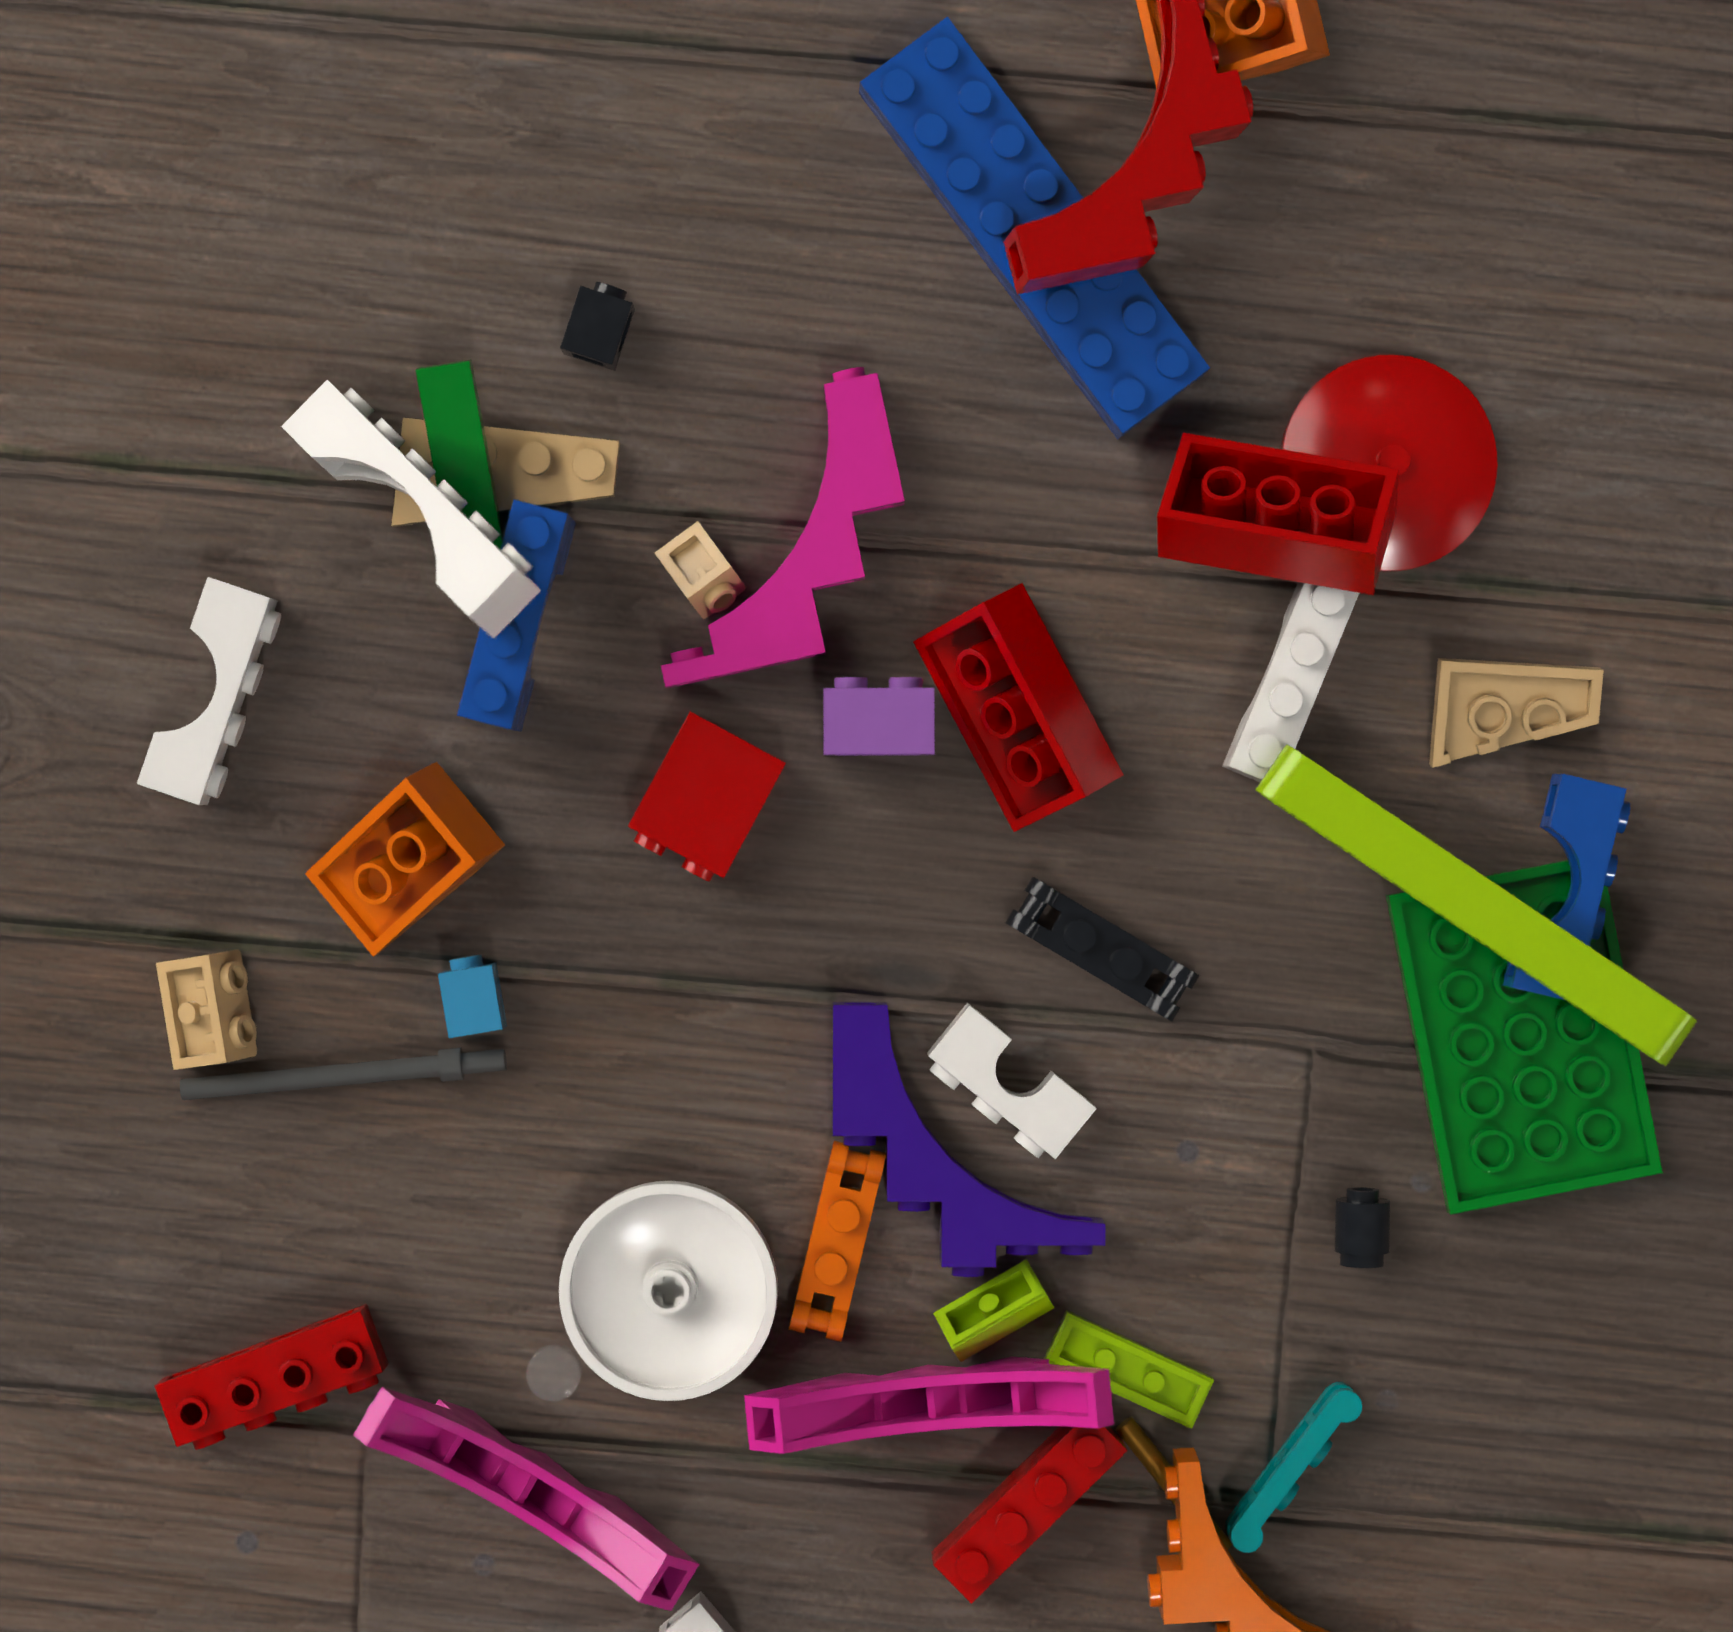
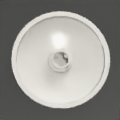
(668, 1290)

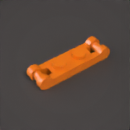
(837, 1241)

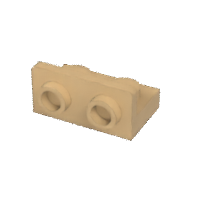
(207, 1009)

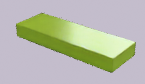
(1133, 1369)

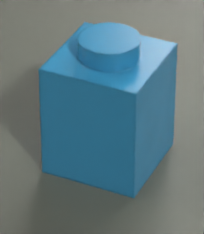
(471, 997)

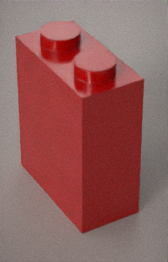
(705, 797)

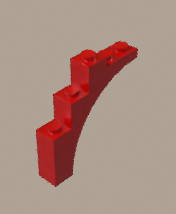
(1109, 227)

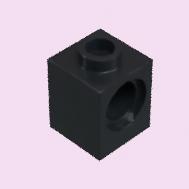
(598, 325)

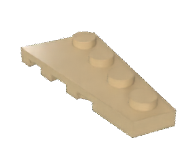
(526, 468)

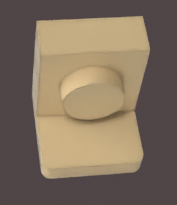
(701, 571)

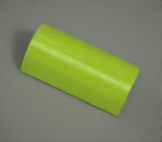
(993, 1310)

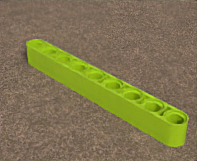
(1476, 905)

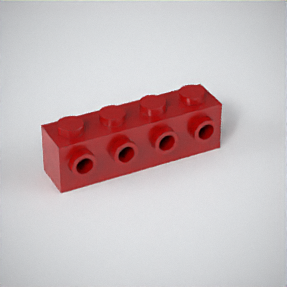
(272, 1376)

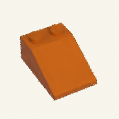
(1250, 34)
(404, 857)

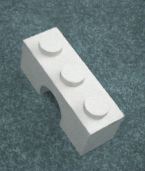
(1045, 1116)

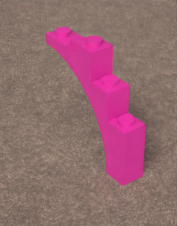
(927, 1399)
(532, 1488)

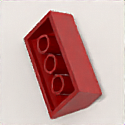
(1018, 707)

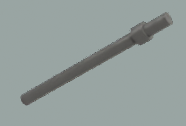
(448, 1065)

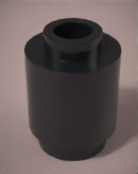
(1362, 1228)

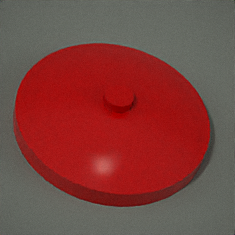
(1411, 420)

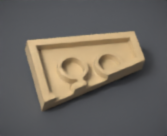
(1507, 703)

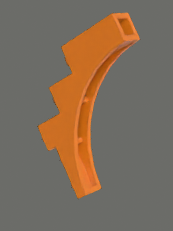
(1203, 1577)

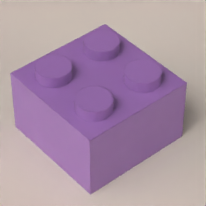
(879, 719)

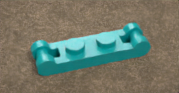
(1277, 1482)

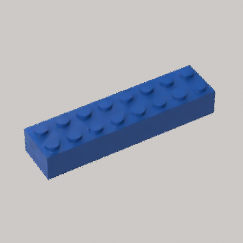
(1000, 175)

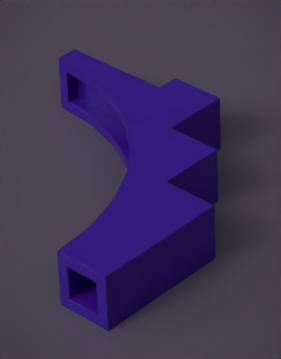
(973, 1215)

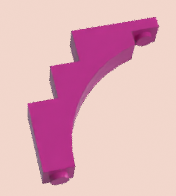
(781, 617)

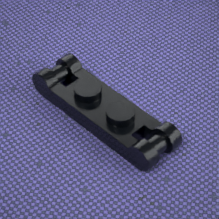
(1102, 949)

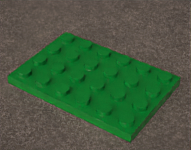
(1515, 1081)

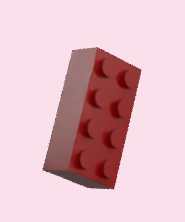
(1277, 513)

